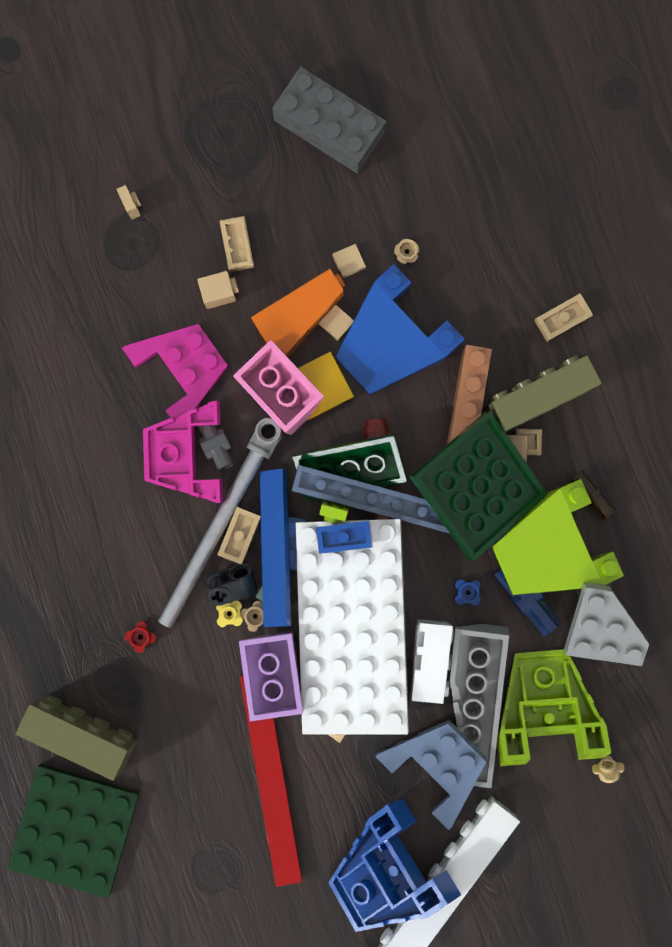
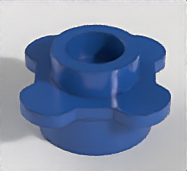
(473, 597)

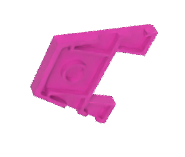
(189, 358)
(171, 453)

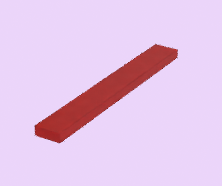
(274, 798)

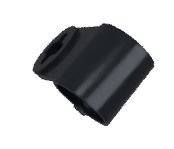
(233, 583)

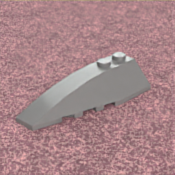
(478, 687)

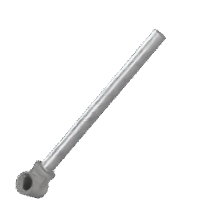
(259, 448)

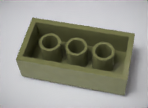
(546, 393)
(77, 736)

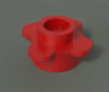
(132, 637)

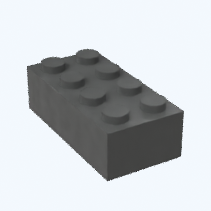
(329, 120)

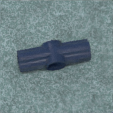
(531, 606)

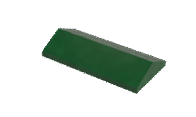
(370, 461)

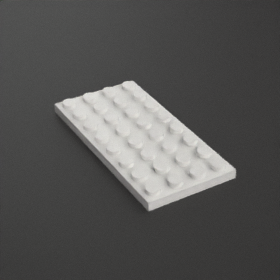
(352, 633)

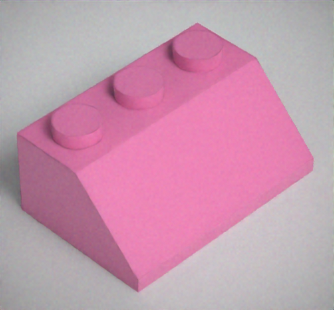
(279, 388)

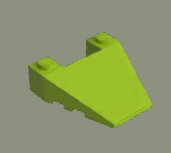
(547, 550)
(544, 700)

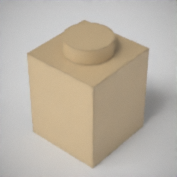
(218, 289)

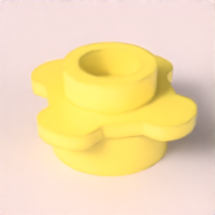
(234, 619)

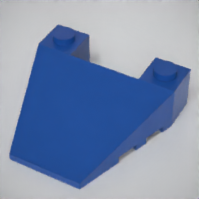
(386, 343)
(380, 879)

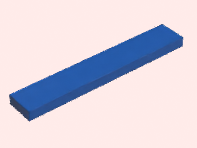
(275, 548)

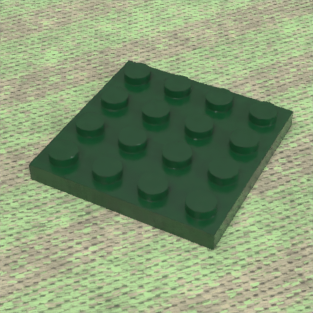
(479, 485)
(73, 831)

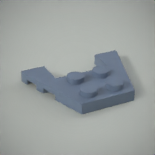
(447, 758)

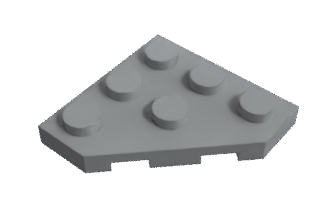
(604, 629)

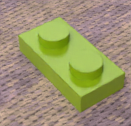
(333, 511)

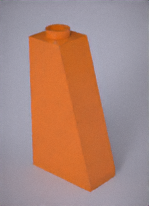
(299, 312)

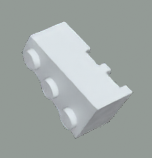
(431, 661)

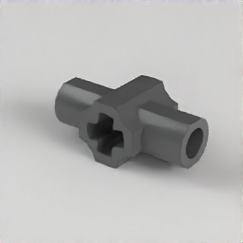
(216, 446)

